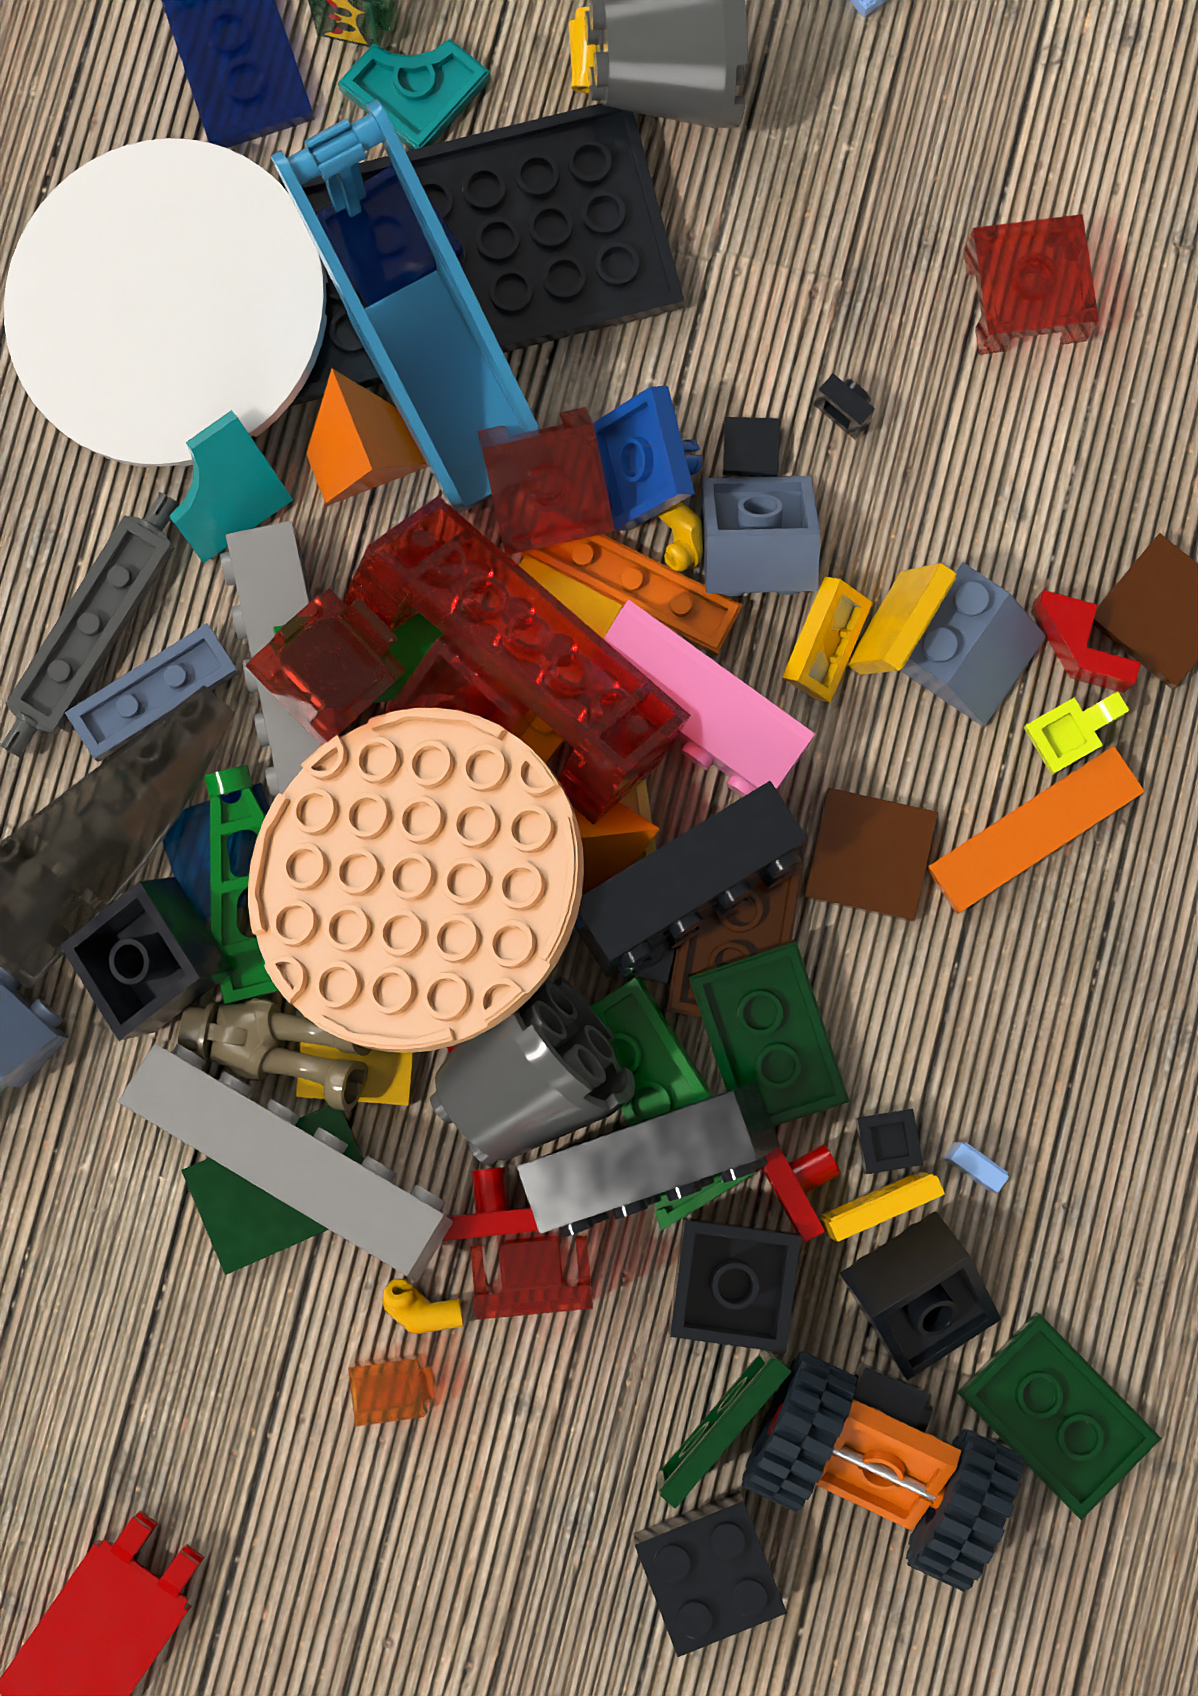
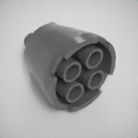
(670, 58)
(532, 1076)

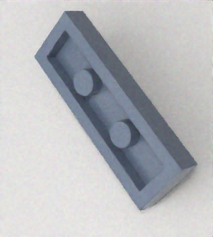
(150, 691)

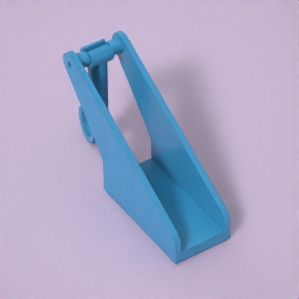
(426, 337)

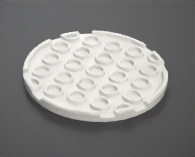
(163, 300)

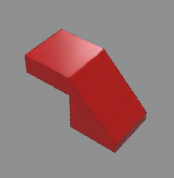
(1067, 629)

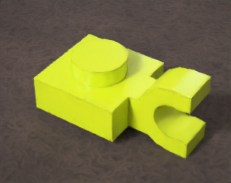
(1069, 733)

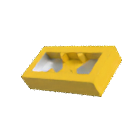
(827, 639)

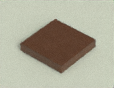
(1156, 611)
(870, 854)

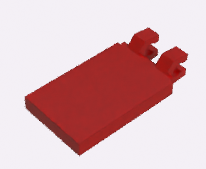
(104, 1622)

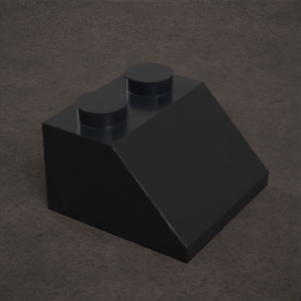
(921, 1295)

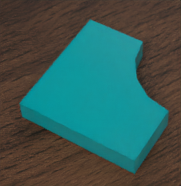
(416, 91)
(229, 488)

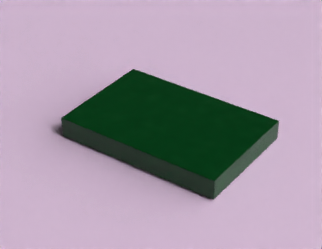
(770, 1031)
(245, 1219)
(1059, 1415)
(721, 1426)

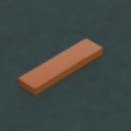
(655, 588)
(1035, 829)

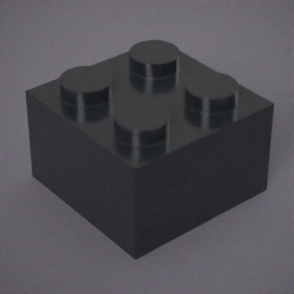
(146, 957)
(734, 1285)
(708, 1574)

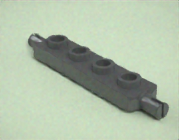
(90, 625)

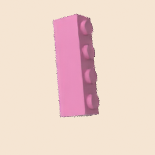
(728, 718)

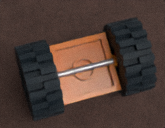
(947, 1492)

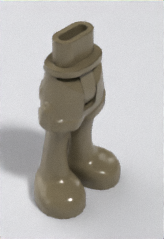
(249, 1040)

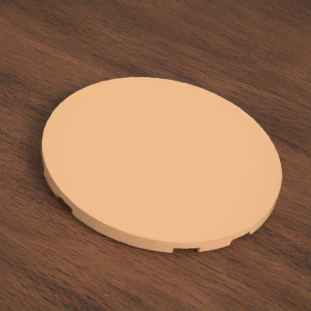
(416, 880)

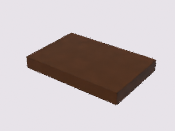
(755, 926)

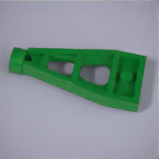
(242, 952)

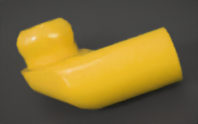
(687, 537)
(417, 1313)

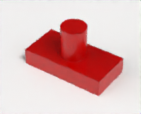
(796, 1178)
(491, 1210)

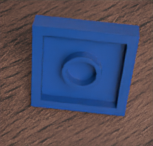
(645, 458)

